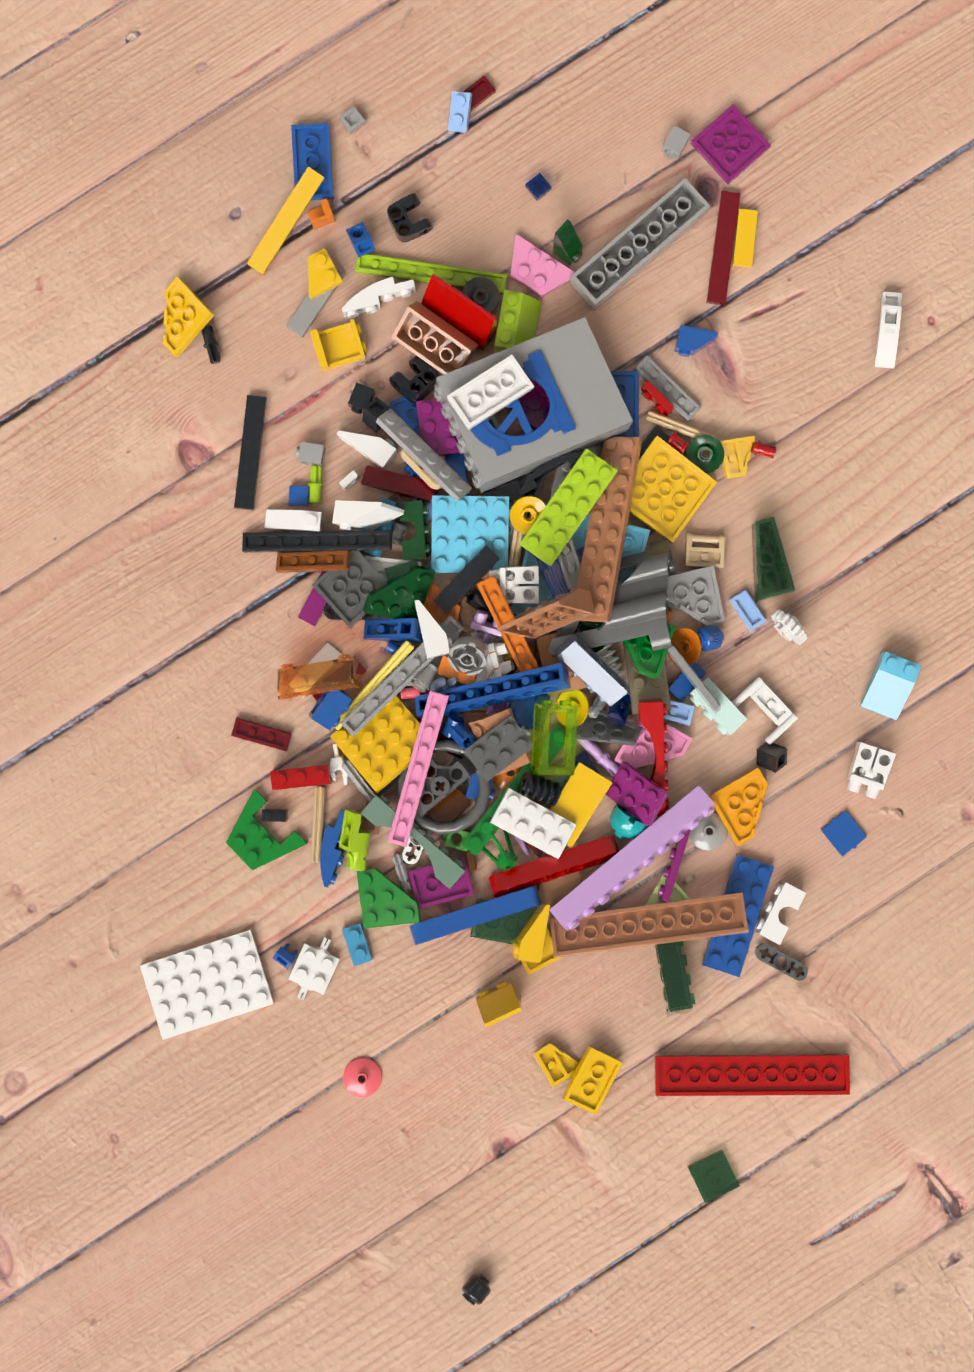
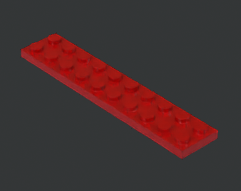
(752, 1075)

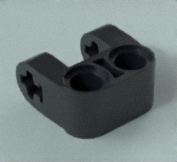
(415, 230)
(419, 382)

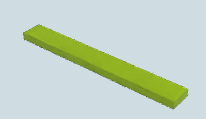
(422, 271)

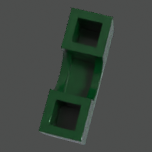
(417, 547)

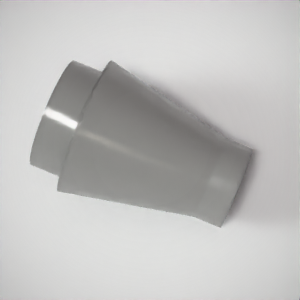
(425, 677)

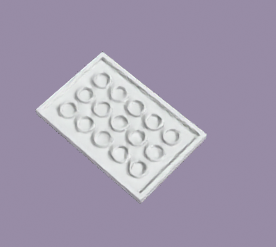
(207, 984)

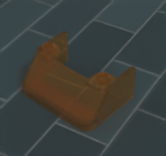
(318, 677)

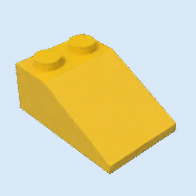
(498, 1003)

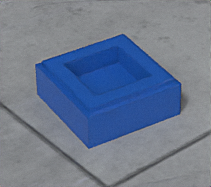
(298, 495)

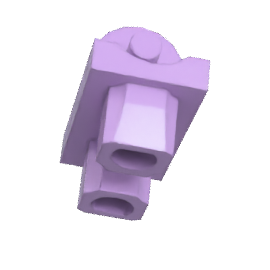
(484, 628)

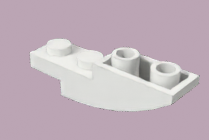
(369, 298)
(888, 329)

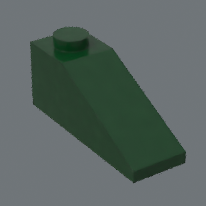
(567, 243)

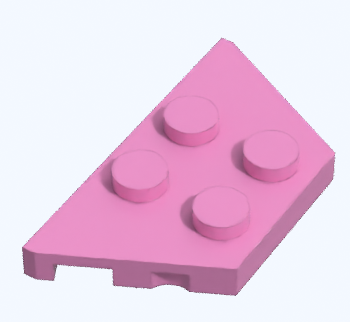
(537, 269)

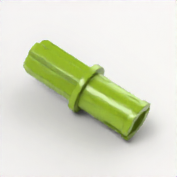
(315, 484)

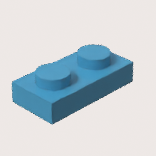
(357, 944)

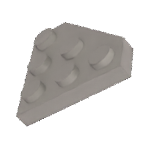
(697, 595)

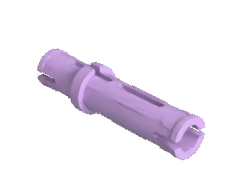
(599, 755)

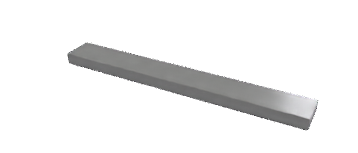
(395, 682)

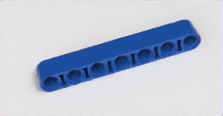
(475, 915)

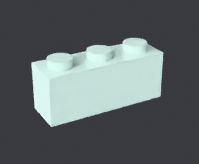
(728, 717)

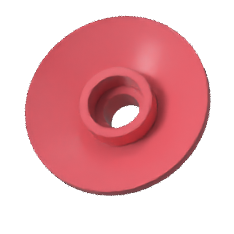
(363, 1067)

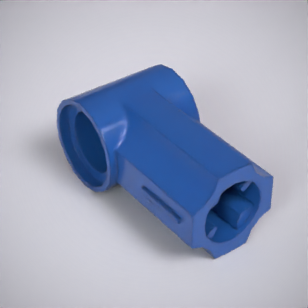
(455, 730)

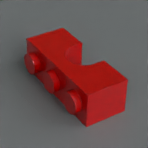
(300, 777)

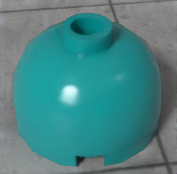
(625, 823)

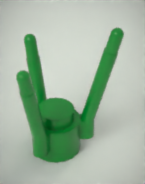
(506, 859)

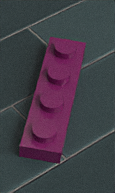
(671, 872)

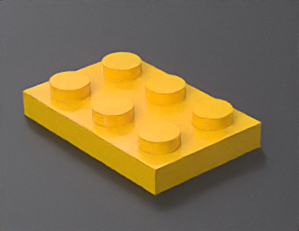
(592, 1080)

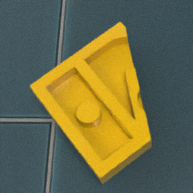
(736, 456)

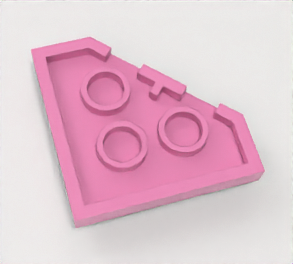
(643, 751)

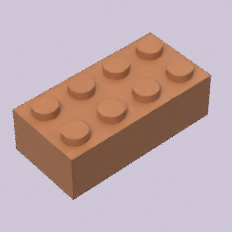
(433, 339)

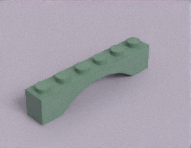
(444, 867)

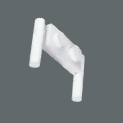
(770, 704)

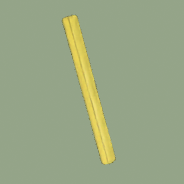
(379, 677)

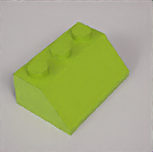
(516, 320)

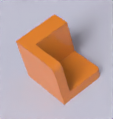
(321, 215)

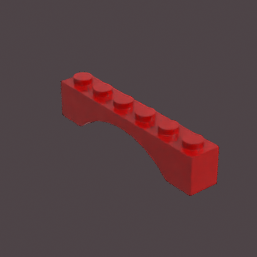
(651, 716)

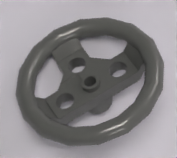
(443, 774)

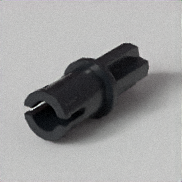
(211, 344)

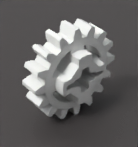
(789, 627)

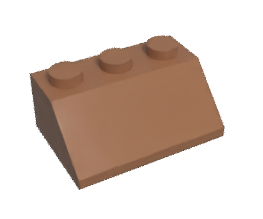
(488, 721)

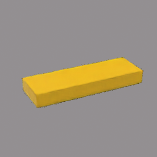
(745, 238)

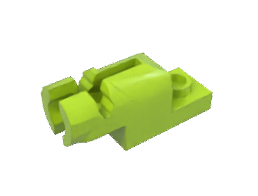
(354, 840)

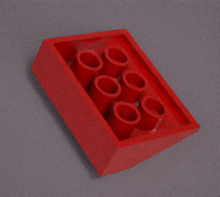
(460, 311)

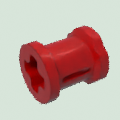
(684, 444)

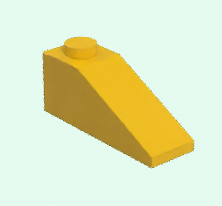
(531, 939)

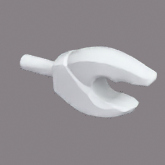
(336, 764)

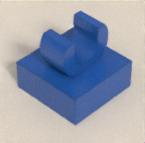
(285, 958)

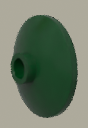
(711, 444)

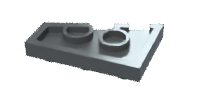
(605, 730)

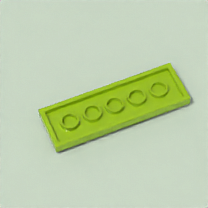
(568, 507)

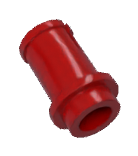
(763, 449)

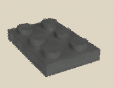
(498, 748)

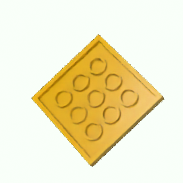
(668, 489)
(381, 746)

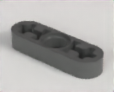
(796, 964)

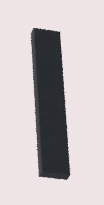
(250, 452)

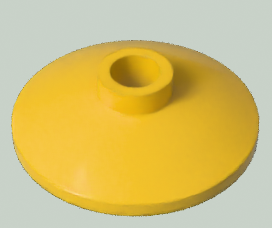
(522, 505)
(577, 698)

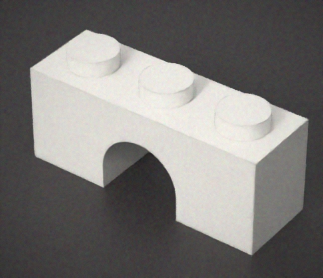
(785, 896)

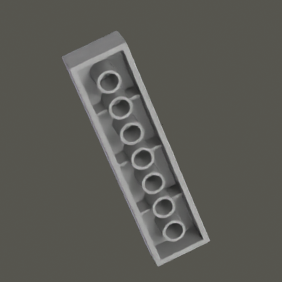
(639, 244)

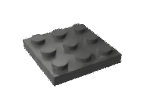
(349, 589)

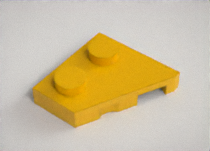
(321, 274)
(555, 1064)

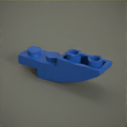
(330, 855)

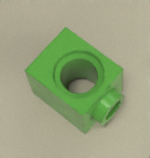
(447, 837)

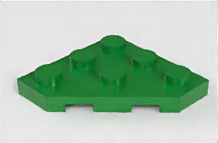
(644, 658)
(384, 901)

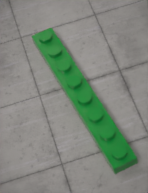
(482, 832)

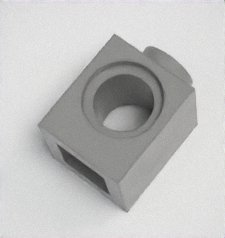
(675, 143)
(310, 454)

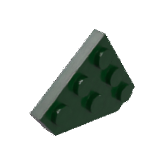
(399, 595)

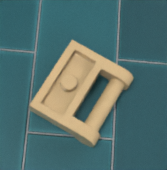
(701, 556)

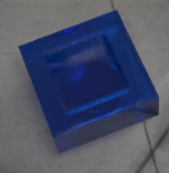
(538, 186)

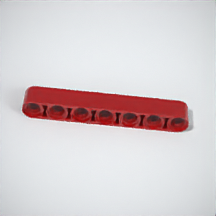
(551, 868)

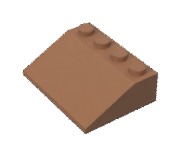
(550, 614)

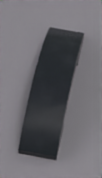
(530, 485)

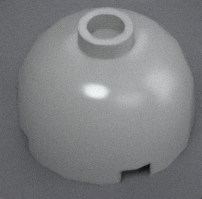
(468, 655)

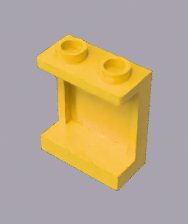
(339, 345)

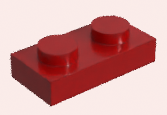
(662, 405)

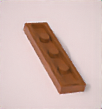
(313, 561)

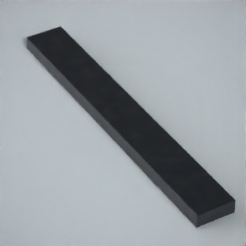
(317, 541)

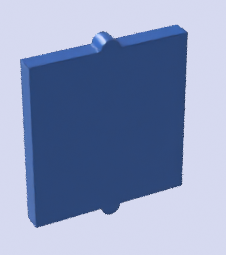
(843, 833)

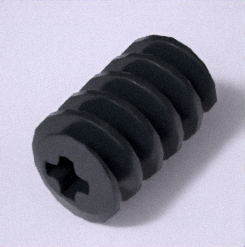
(540, 787)

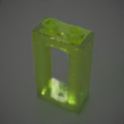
(541, 732)

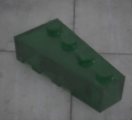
(770, 564)
(674, 977)

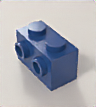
(330, 707)

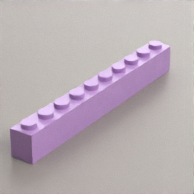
(633, 858)

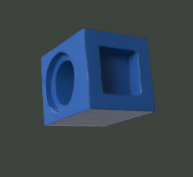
(360, 239)

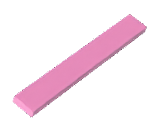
(418, 768)

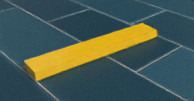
(285, 220)

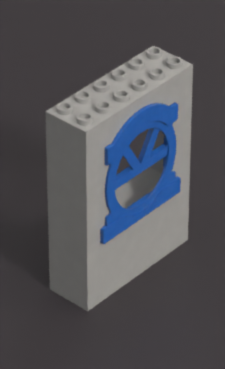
(581, 412)

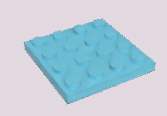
(466, 528)

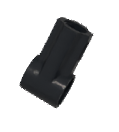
(477, 601)

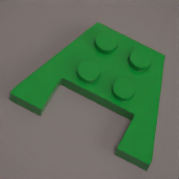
(253, 841)

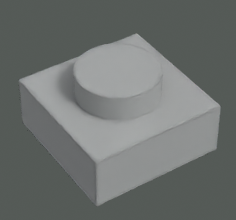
(352, 120)

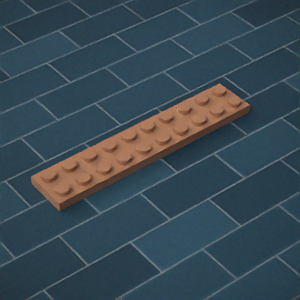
(608, 527)
(652, 925)

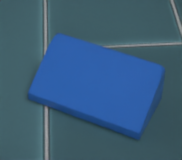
(682, 686)

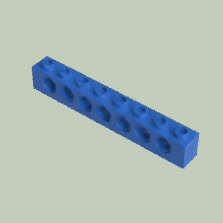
(501, 689)

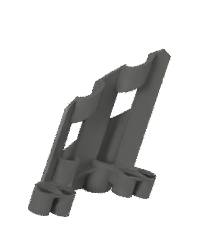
(638, 604)

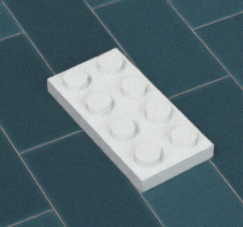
(490, 392)
(533, 823)

